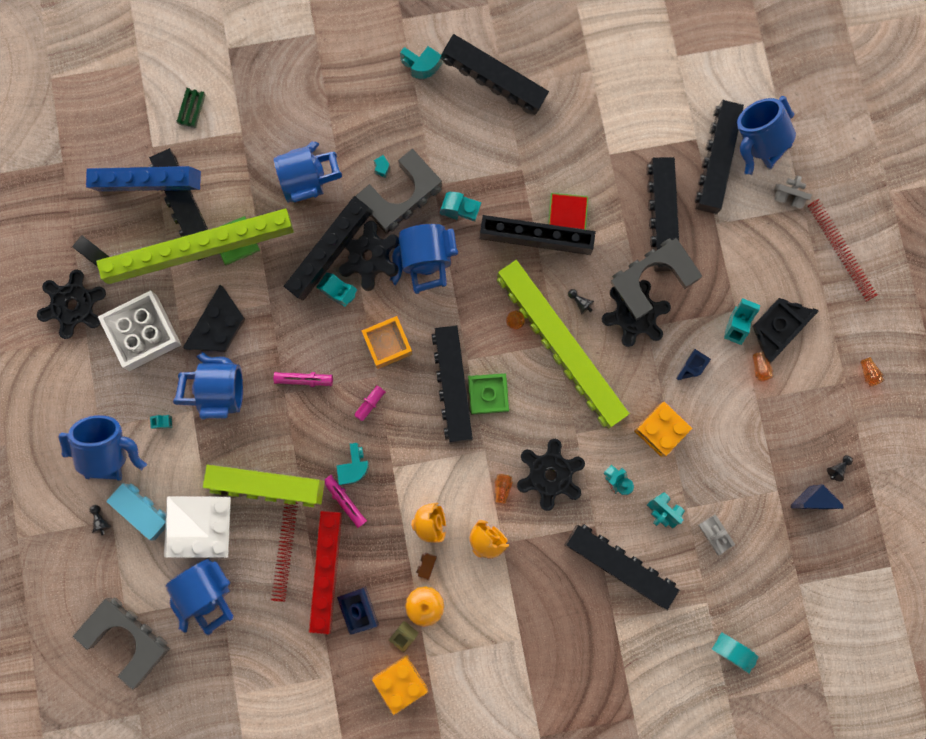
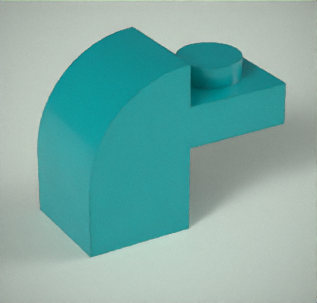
(421, 66)
(457, 205)
(337, 289)
(740, 321)
(354, 471)
(735, 652)

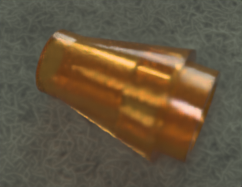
(762, 368)
(871, 372)
(502, 487)

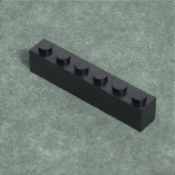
(493, 74)
(719, 157)
(182, 201)
(662, 203)
(537, 235)
(328, 248)
(453, 384)
(622, 567)

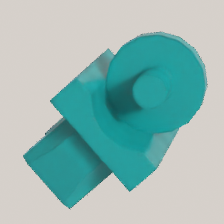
(619, 480)
(664, 513)

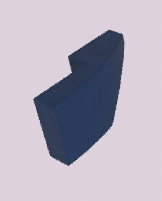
(694, 365)

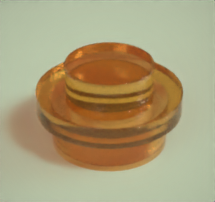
(515, 319)

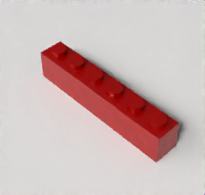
(325, 572)

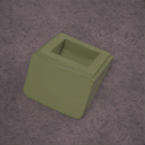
(403, 636)

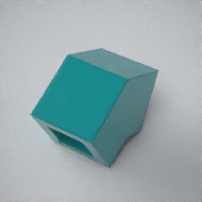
(382, 166)
(160, 422)

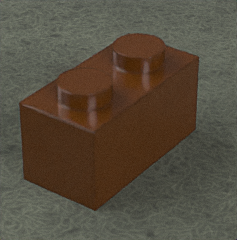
(425, 570)

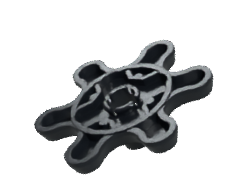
(380, 256)
(60, 298)
(646, 324)
(550, 488)

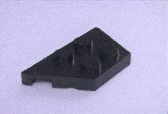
(216, 325)
(780, 326)

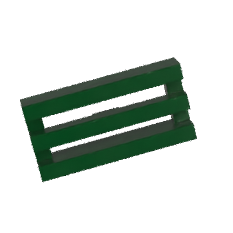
(188, 93)

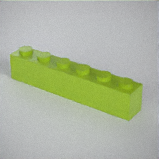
(263, 484)

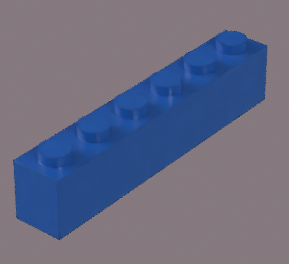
(143, 178)

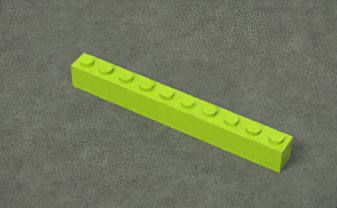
(195, 246)
(562, 344)

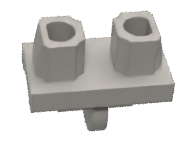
(800, 196)
(716, 534)

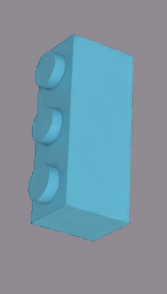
(138, 510)

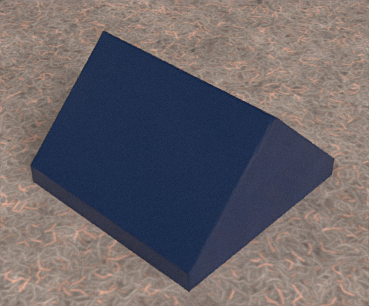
(817, 498)
(358, 611)

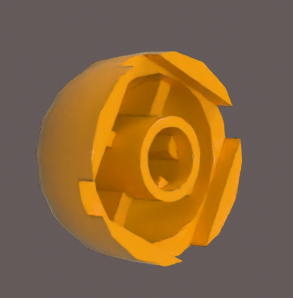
(429, 522)
(487, 541)
(424, 606)

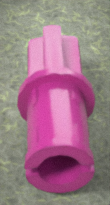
(369, 403)

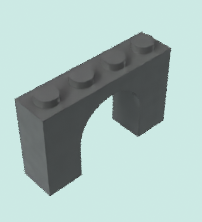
(426, 184)
(669, 255)
(148, 646)

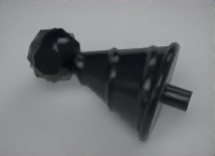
(583, 303)
(837, 472)
(99, 523)

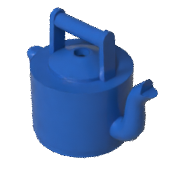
(766, 131)
(303, 174)
(424, 251)
(215, 387)
(99, 448)
(198, 594)

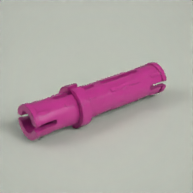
(326, 380)
(358, 520)

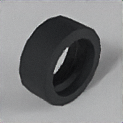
(89, 250)

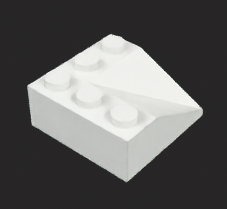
(139, 330)
(197, 526)

